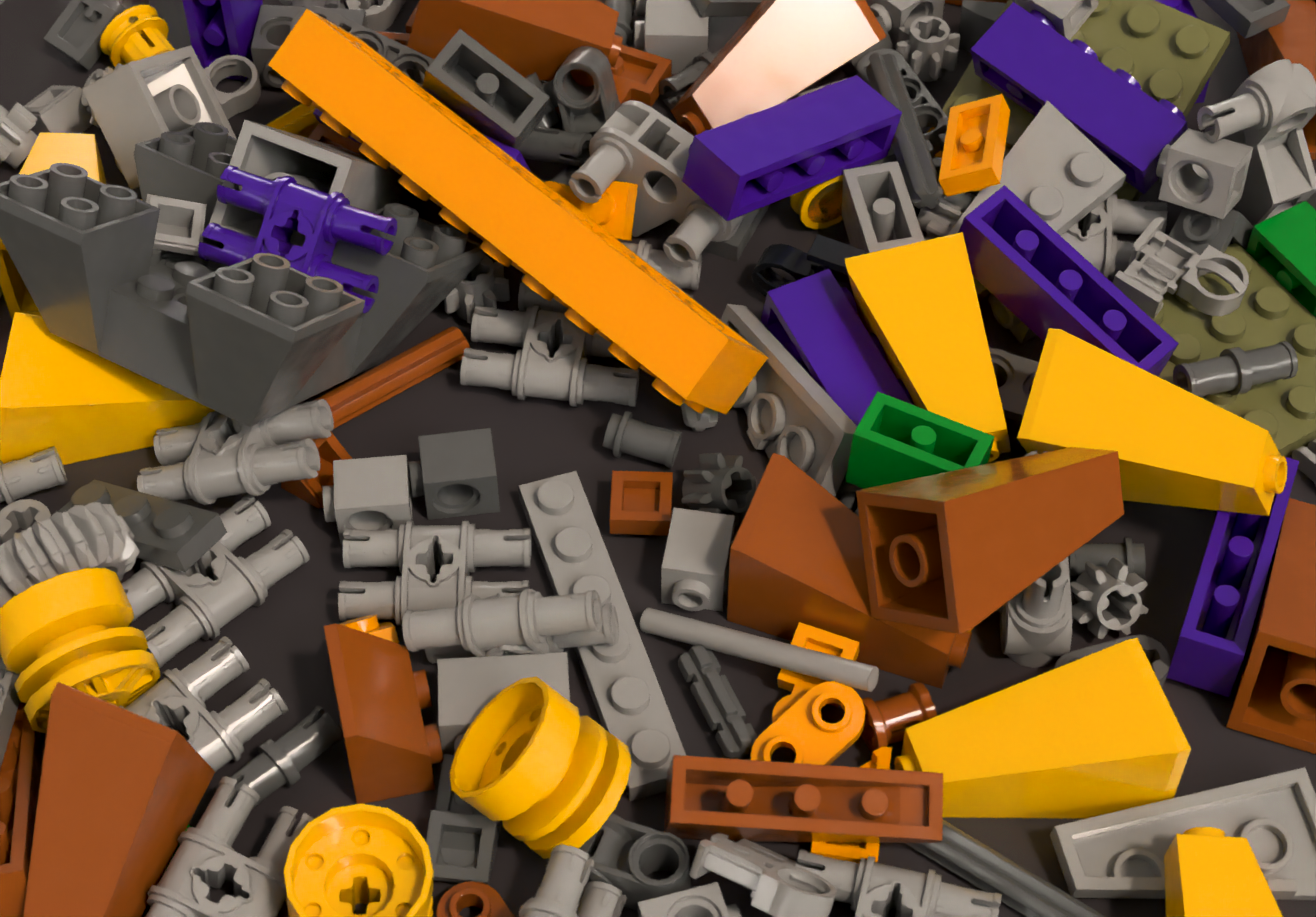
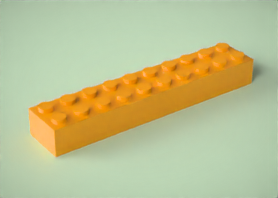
(517, 217)

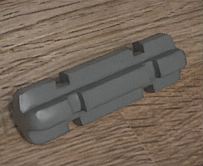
(717, 702)

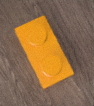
(974, 145)

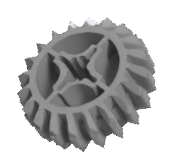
(66, 543)

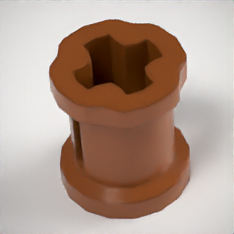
(891, 716)

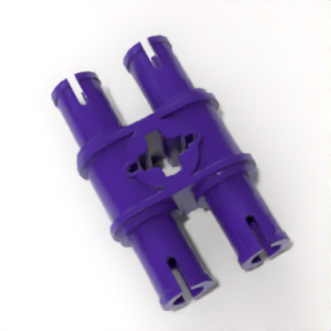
(304, 210)

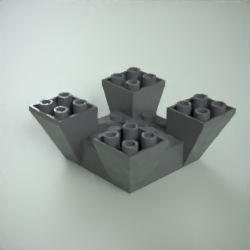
(219, 334)

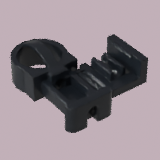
(823, 255)

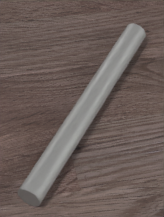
(760, 649)

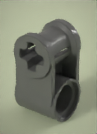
(585, 107)
(630, 852)

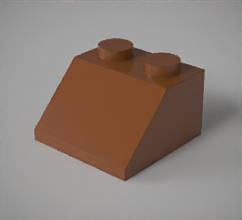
(382, 715)

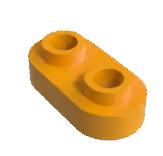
(807, 733)

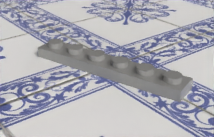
(616, 674)

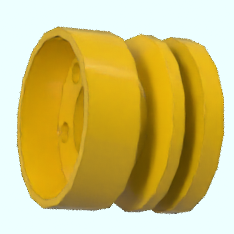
(75, 635)
(540, 767)
(359, 858)

